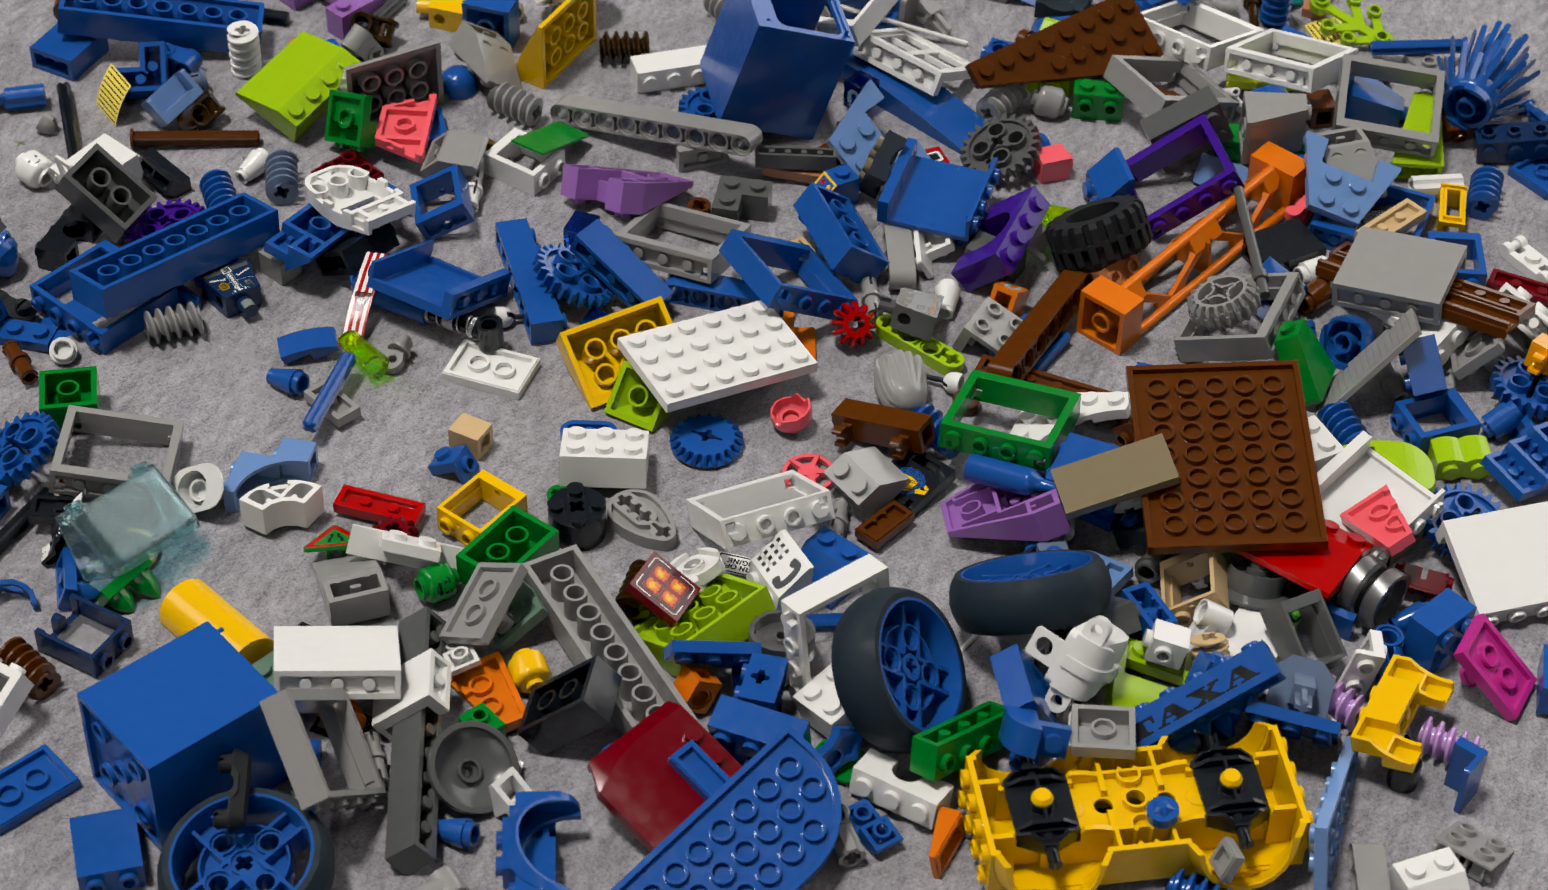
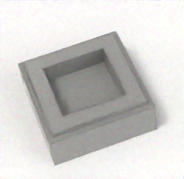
(1227, 859)

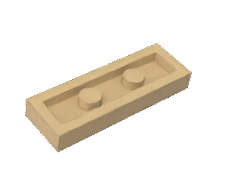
(1398, 218)

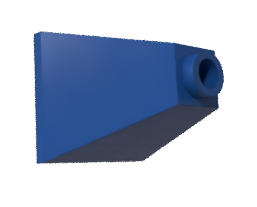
(1374, 102)

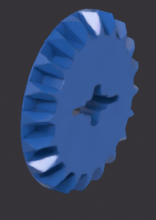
(720, 450)

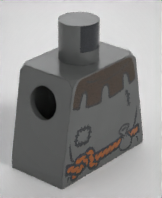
(913, 312)

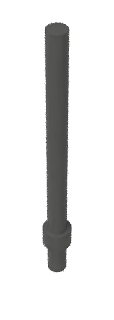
(1259, 274)

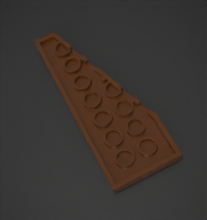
(1069, 48)

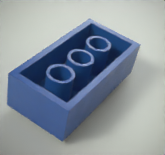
(840, 234)

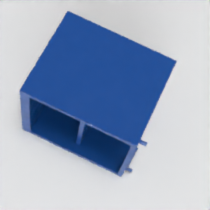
(772, 66)
(166, 722)

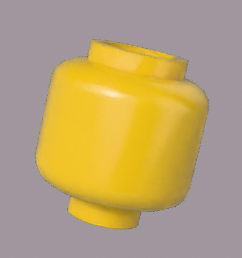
(528, 669)

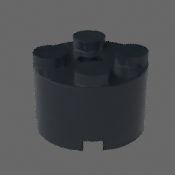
(578, 516)

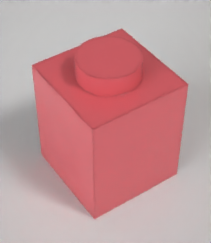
(1053, 164)

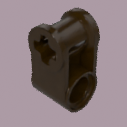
(377, 27)
(200, 112)

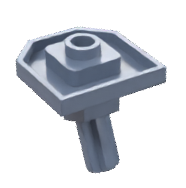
(1306, 687)

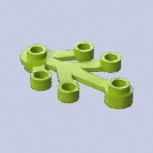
(1351, 24)

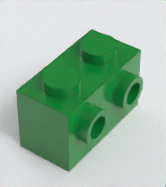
(1096, 101)

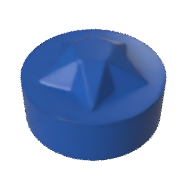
(1162, 812)

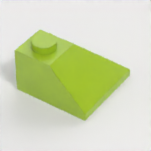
(634, 401)

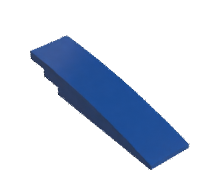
(938, 116)
(1522, 464)

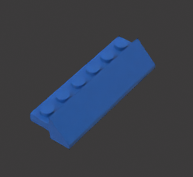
(305, 237)

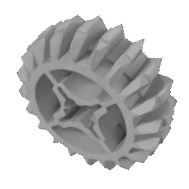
(1224, 301)

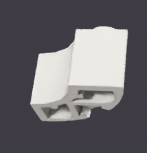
(282, 505)

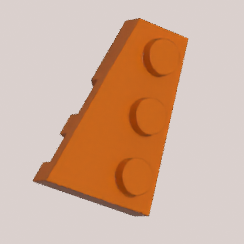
(492, 686)

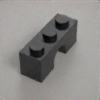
(61, 240)

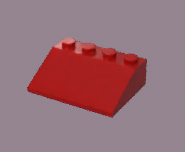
(1317, 567)

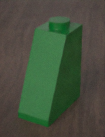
(1298, 342)

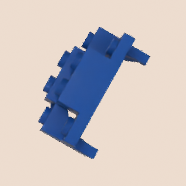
(530, 860)

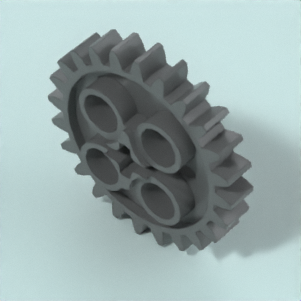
(1008, 139)

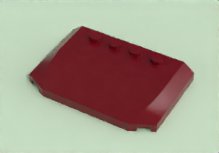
(641, 785)

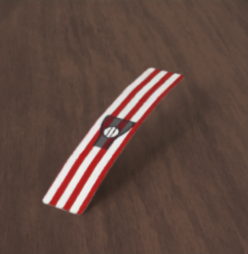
(361, 297)

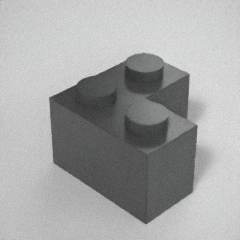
(743, 198)

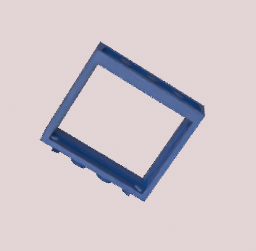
(1334, 234)
(753, 253)
(58, 283)

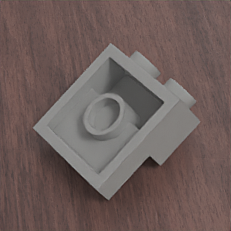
(1103, 731)

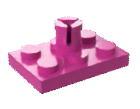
(1494, 667)

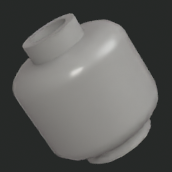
(1049, 101)

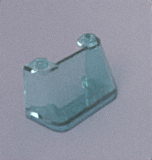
(126, 524)

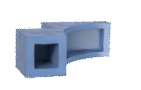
(291, 461)

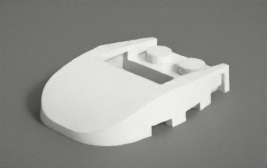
(345, 187)

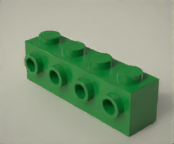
(946, 745)

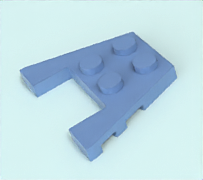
(858, 134)
(1338, 192)

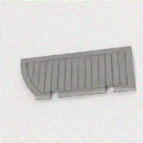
(1372, 359)

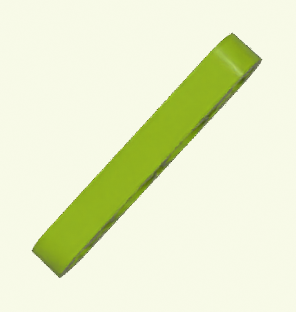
(944, 361)

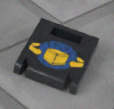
(924, 484)

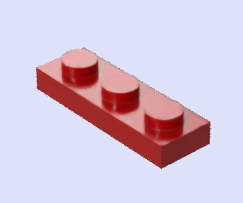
(376, 505)

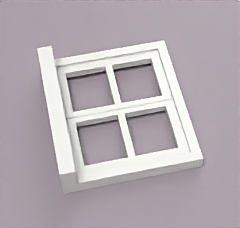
(908, 64)

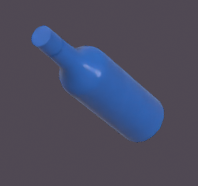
(1005, 476)

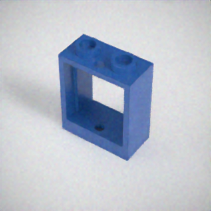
(458, 211)
(1474, 252)
(1447, 402)

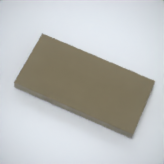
(1115, 476)

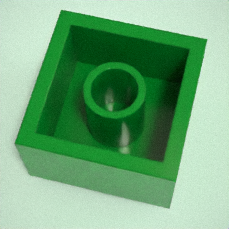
(68, 387)

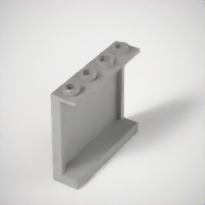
(1398, 272)

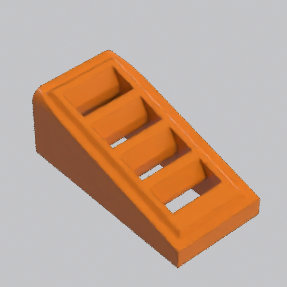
(946, 838)

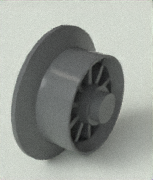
(1254, 585)

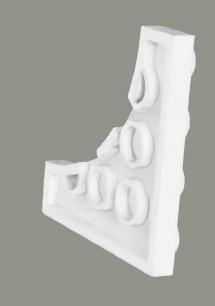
(1093, 406)

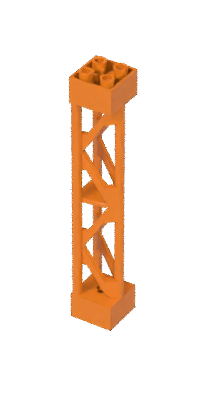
(1114, 311)

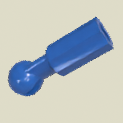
(23, 97)

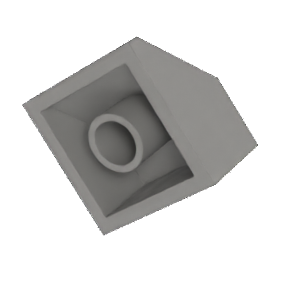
(866, 479)

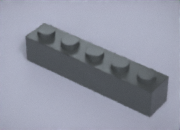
(795, 157)

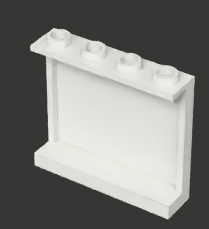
(1362, 471)
(1502, 560)
(347, 657)

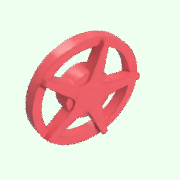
(808, 470)

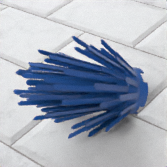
(1473, 94)

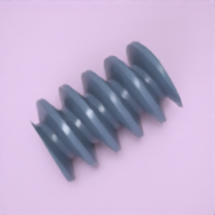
(281, 177)

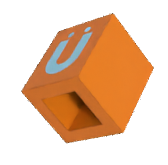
(1010, 296)

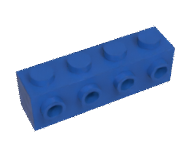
(618, 266)

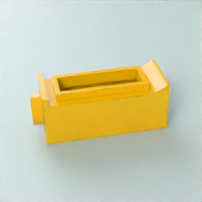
(1451, 196)

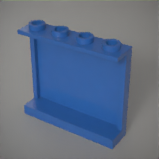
(435, 284)

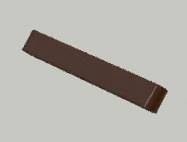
(1040, 326)

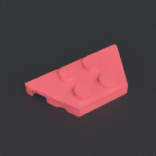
(406, 127)

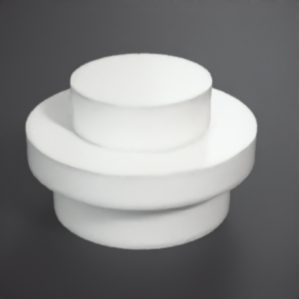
(63, 350)

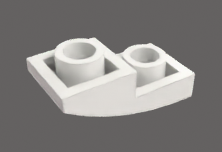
(461, 657)

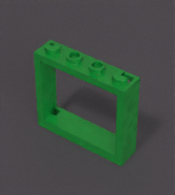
(1016, 395)

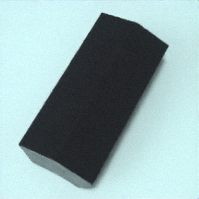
(164, 173)

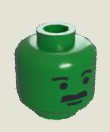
(436, 582)

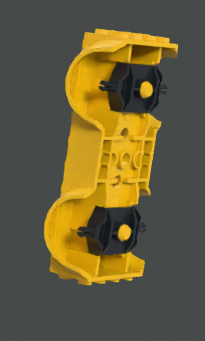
(1043, 828)

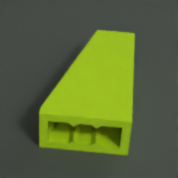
(1419, 119)

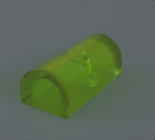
(367, 355)

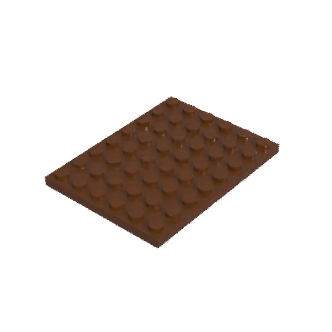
(1239, 457)

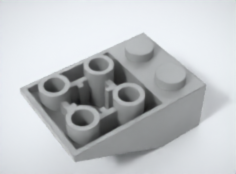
(485, 55)
(1351, 152)
(352, 589)

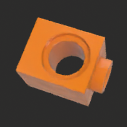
(697, 687)

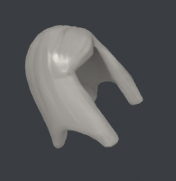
(900, 380)

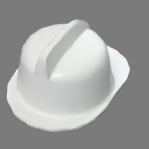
(199, 486)

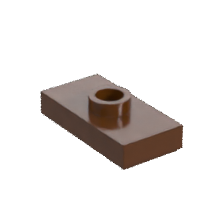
(884, 524)

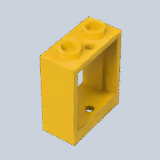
(480, 487)

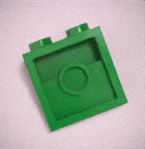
(350, 121)

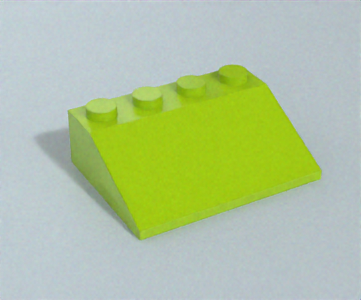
(297, 83)
(715, 614)

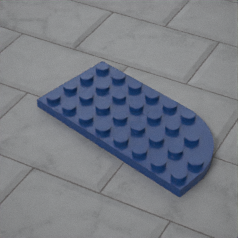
(757, 831)

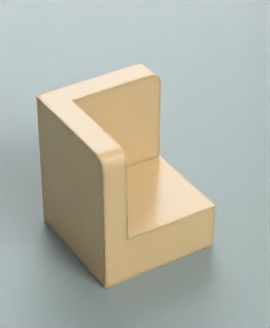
(473, 432)

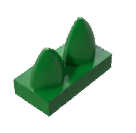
(119, 595)

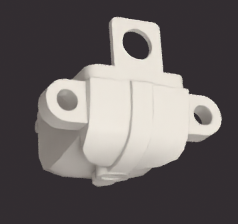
(121, 153)
(1080, 662)

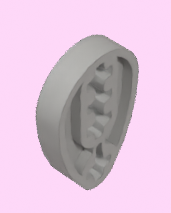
(642, 532)

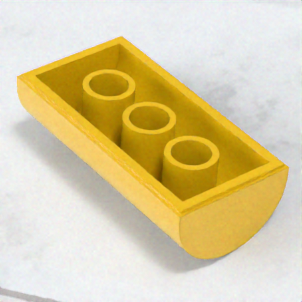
(196, 602)

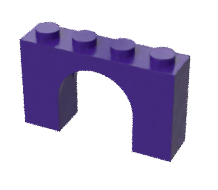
(1014, 225)

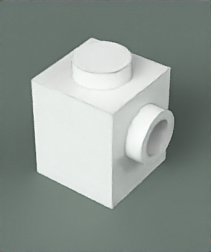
(1166, 644)

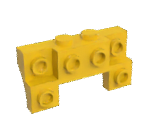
(1392, 709)

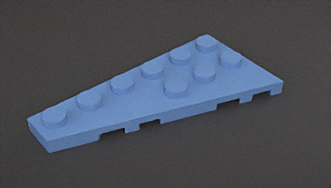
(1334, 805)

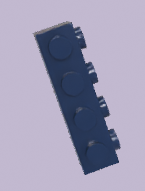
(1511, 142)

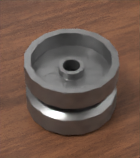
(1373, 591)
(770, 632)

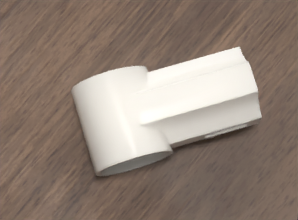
(1210, 618)

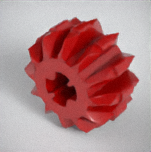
(856, 314)

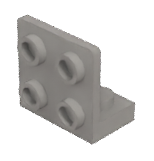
(989, 326)

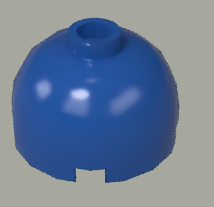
(1345, 338)

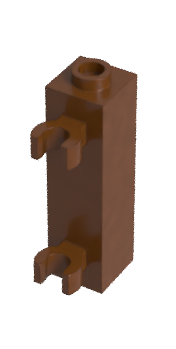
(883, 426)

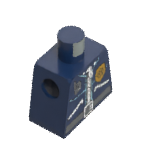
(233, 290)

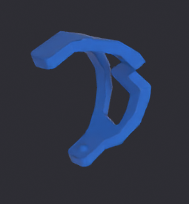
(22, 589)

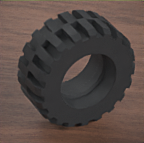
(1099, 233)

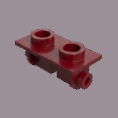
(1433, 585)

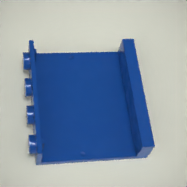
(936, 195)

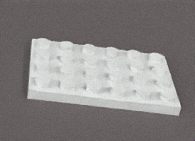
(716, 355)

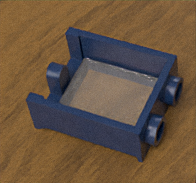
(88, 637)

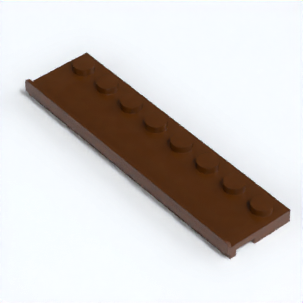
(1464, 304)

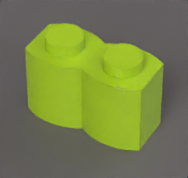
(1458, 457)

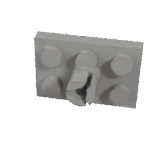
(1477, 351)
(484, 604)

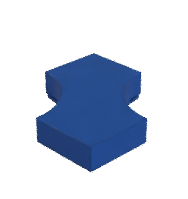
(841, 746)

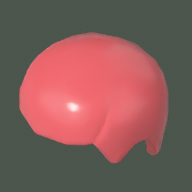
(791, 414)

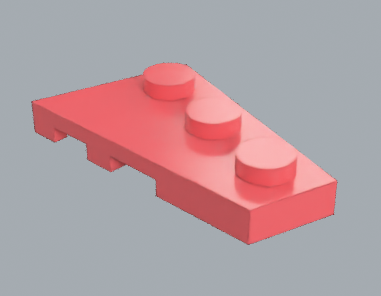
(1380, 522)

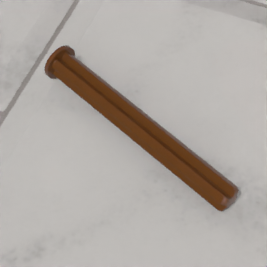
(195, 138)

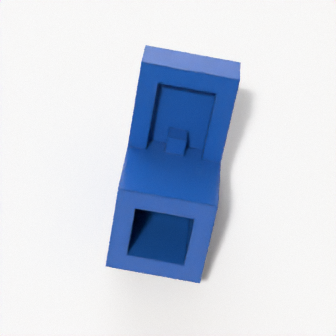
(1029, 736)

